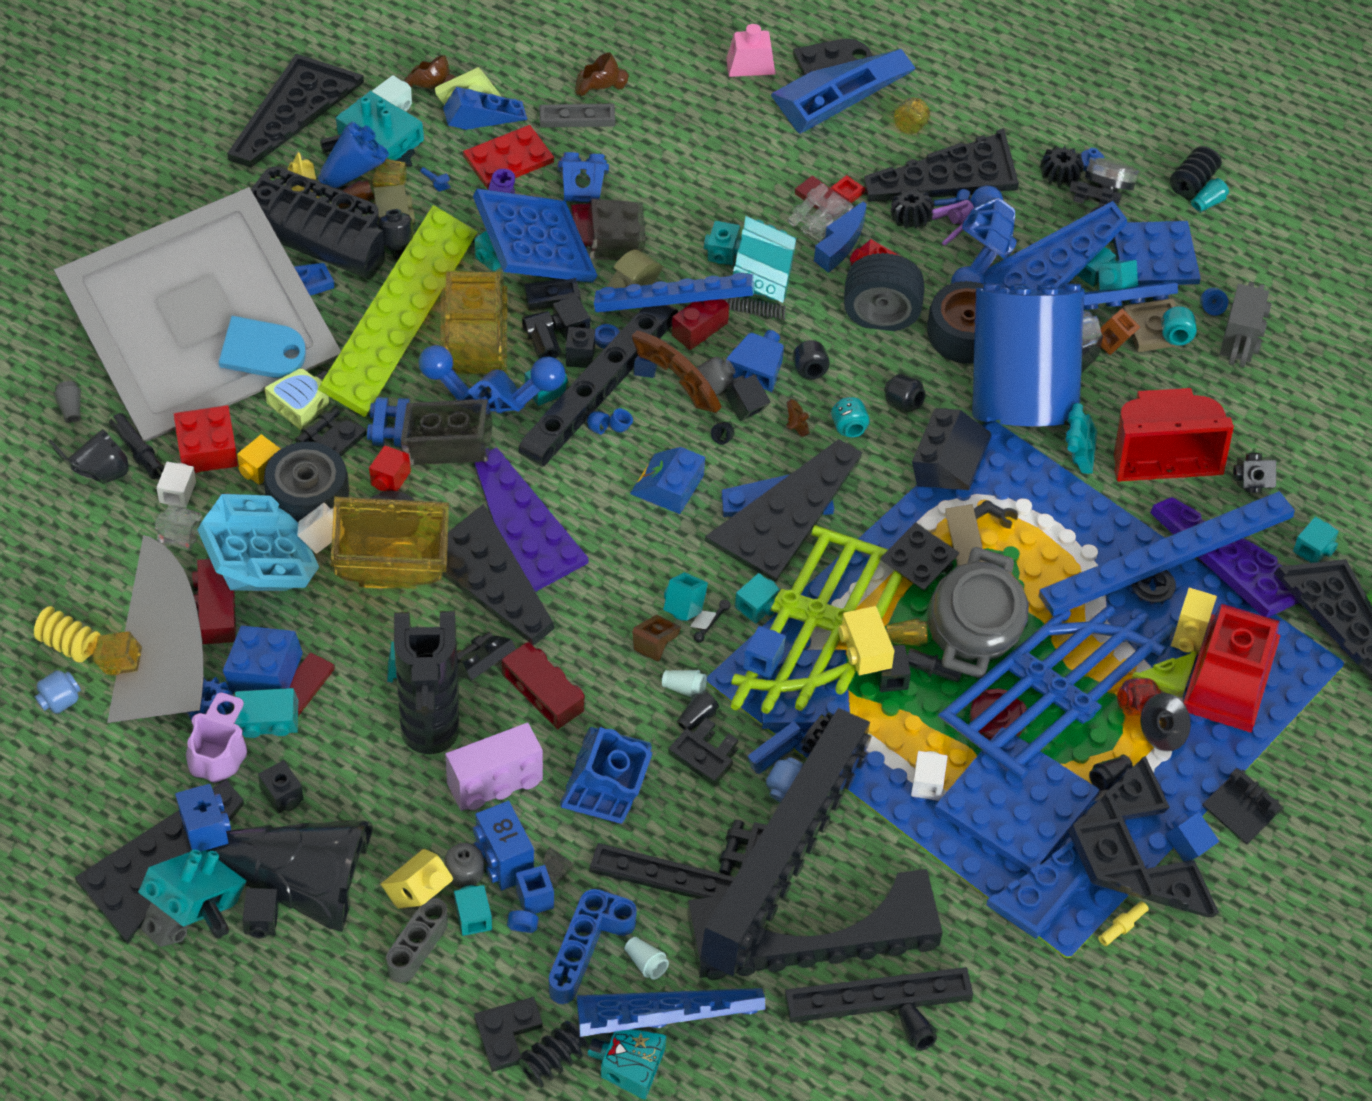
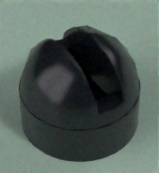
(718, 430)

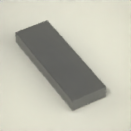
(577, 115)

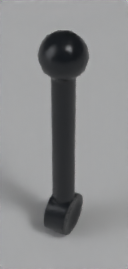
(724, 605)

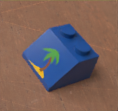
(671, 478)

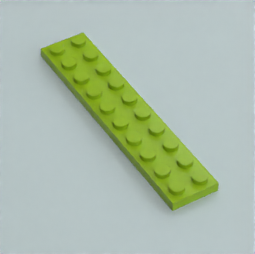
(397, 311)

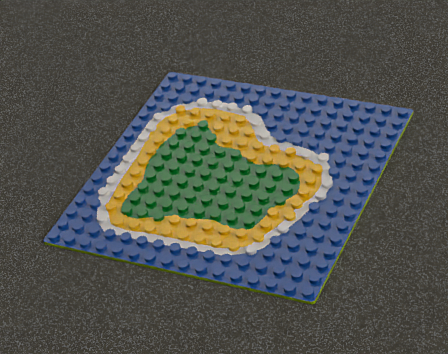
(1057, 534)

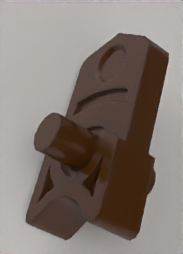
(797, 418)

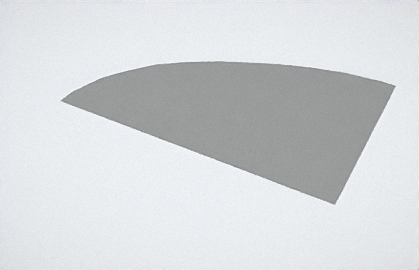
(168, 629)

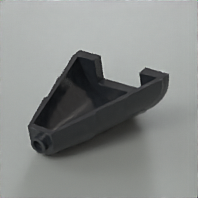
(304, 862)

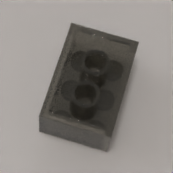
(447, 431)

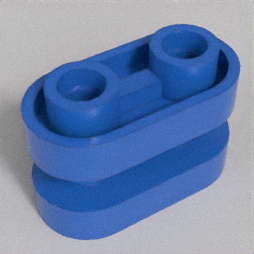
(379, 413)

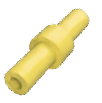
(1123, 923)

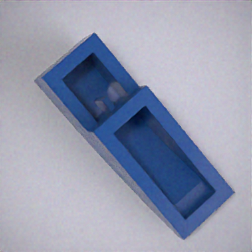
(840, 238)

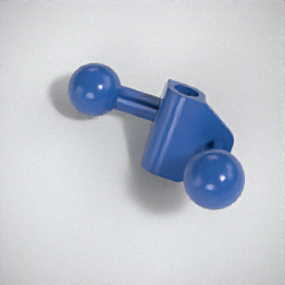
(993, 226)
(496, 386)

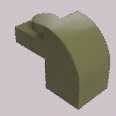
(635, 268)

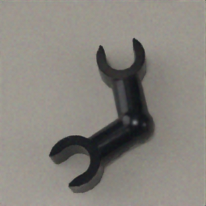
(994, 510)

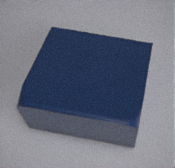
(644, 368)

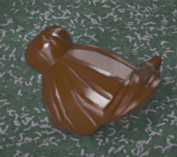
(430, 73)
(601, 75)

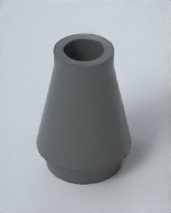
(68, 399)

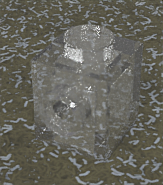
(178, 527)

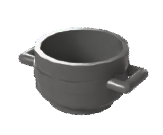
(977, 612)

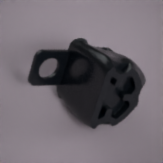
(97, 459)

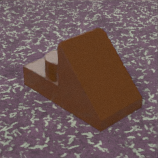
(652, 635)

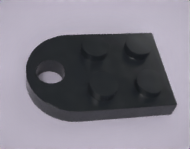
(828, 54)

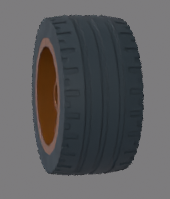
(953, 321)

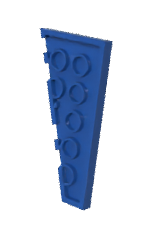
(1060, 254)
(657, 1009)

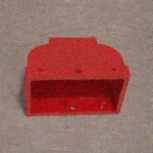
(1171, 433)
(1233, 667)

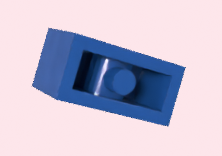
(202, 817)

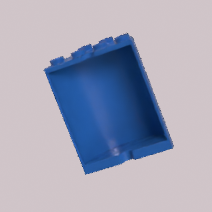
(1027, 353)

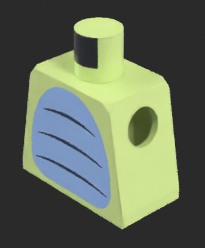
(298, 397)

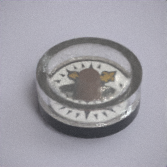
(1111, 174)

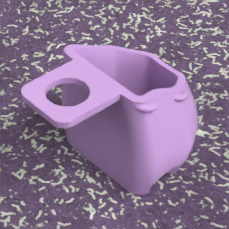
(216, 742)

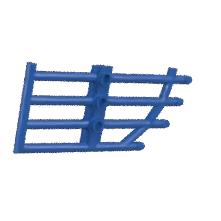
(1050, 684)

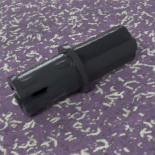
(931, 665)

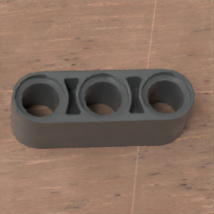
(417, 928)

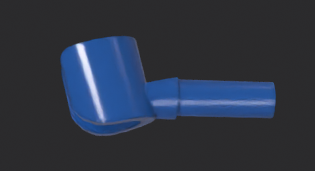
(439, 182)
(961, 196)

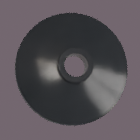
(1173, 718)

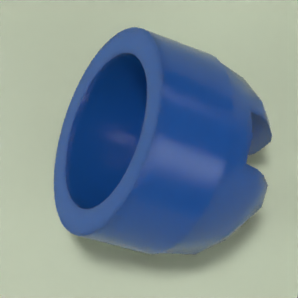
(597, 418)
(620, 420)

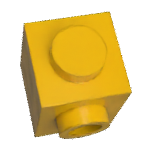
(255, 458)

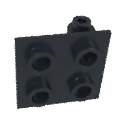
(920, 556)
(1242, 805)

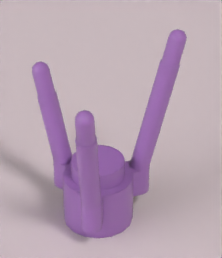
(957, 214)

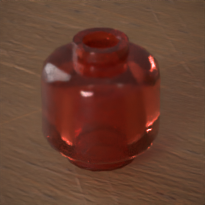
(1135, 693)

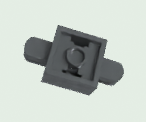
(1246, 323)

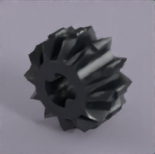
(1061, 165)
(912, 208)

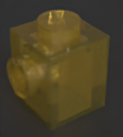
(117, 653)

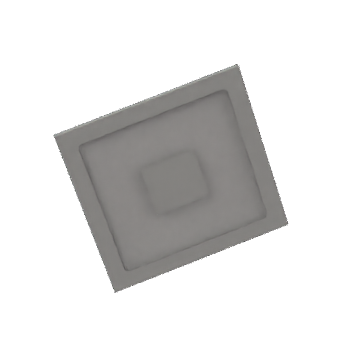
(166, 302)

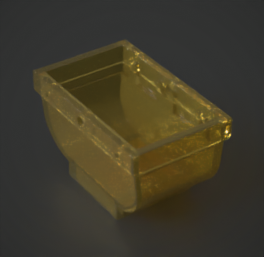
(475, 321)
(389, 542)

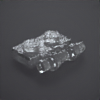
(829, 211)

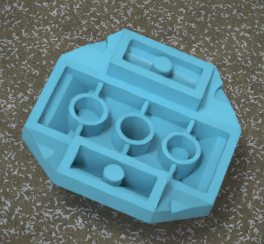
(256, 544)

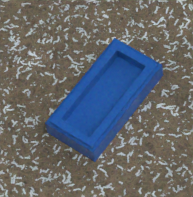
(775, 748)

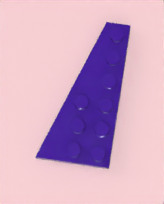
(526, 524)
(1240, 564)

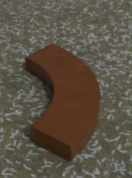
(690, 377)

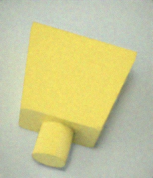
(421, 876)

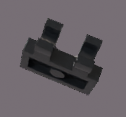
(1085, 190)
(701, 757)

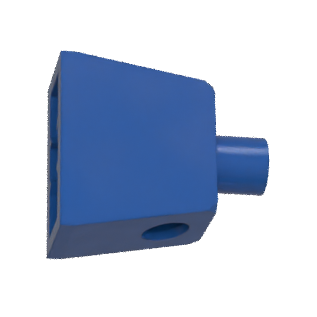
(759, 357)

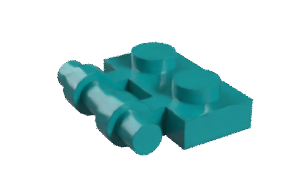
(1081, 438)

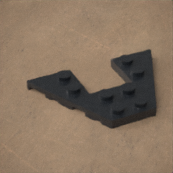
(1112, 855)

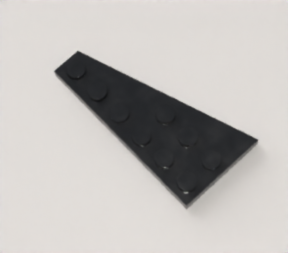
(296, 99)
(116, 879)

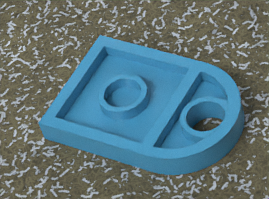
(260, 348)

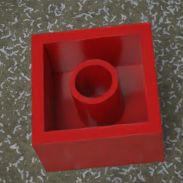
(206, 438)

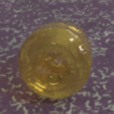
(911, 115)

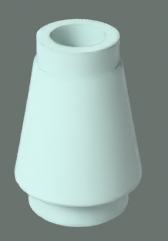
(685, 681)
(647, 958)

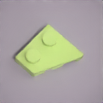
(472, 80)

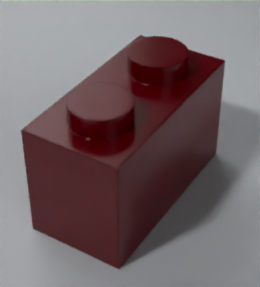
(699, 321)

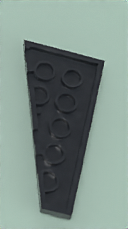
(949, 170)
(779, 521)
(489, 573)
(1337, 603)

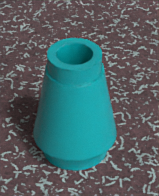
(1210, 195)

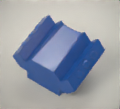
(607, 774)

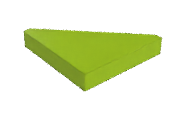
(1170, 674)

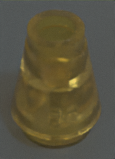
(908, 632)

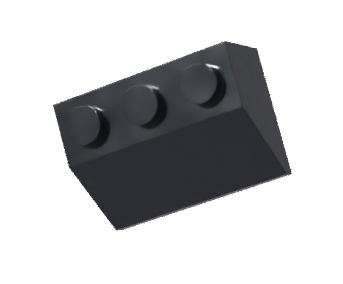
(950, 450)

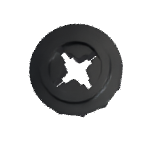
(1164, 590)
(815, 732)

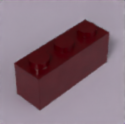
(214, 604)
(543, 685)

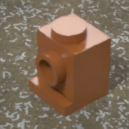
(1117, 331)

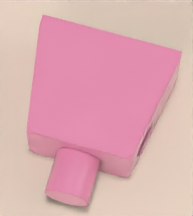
(750, 53)

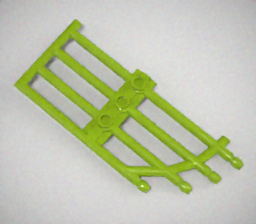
(816, 614)

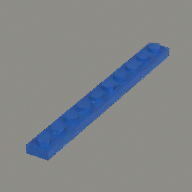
(1165, 553)

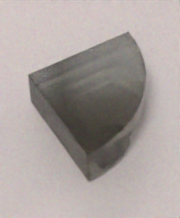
(557, 866)

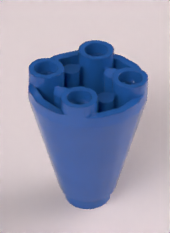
(352, 156)

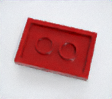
(516, 151)

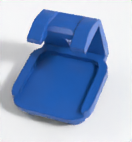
(595, 169)

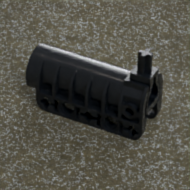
(318, 227)

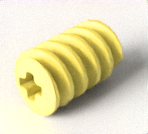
(65, 635)

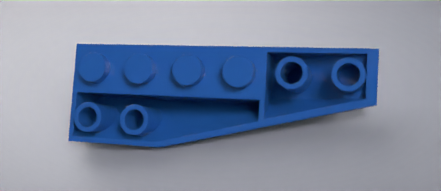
(835, 88)

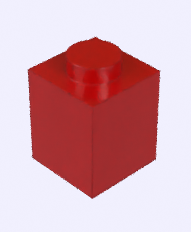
(389, 469)

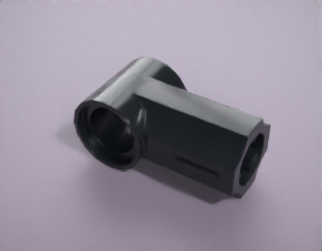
(541, 332)

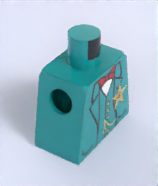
(630, 1059)

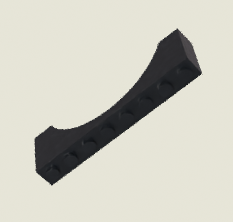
(900, 923)

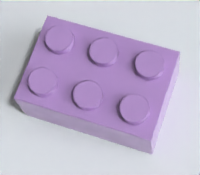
(494, 767)

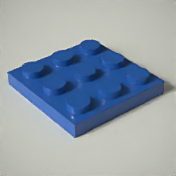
(1161, 250)
(821, 702)

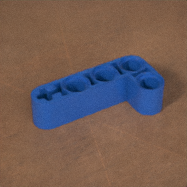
(583, 946)

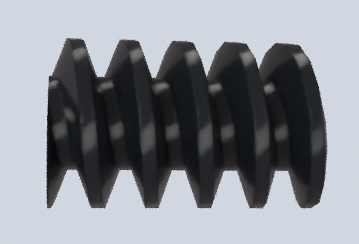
(1195, 171)
(552, 1052)

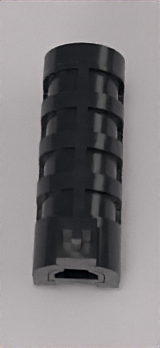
(427, 683)

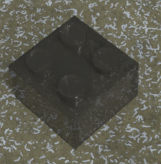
(615, 228)

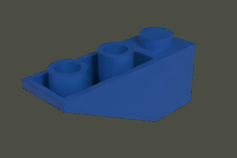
(476, 109)

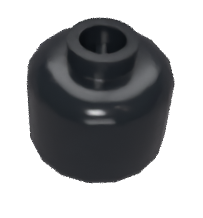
(396, 229)
(811, 359)
(904, 393)

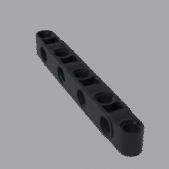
(592, 386)

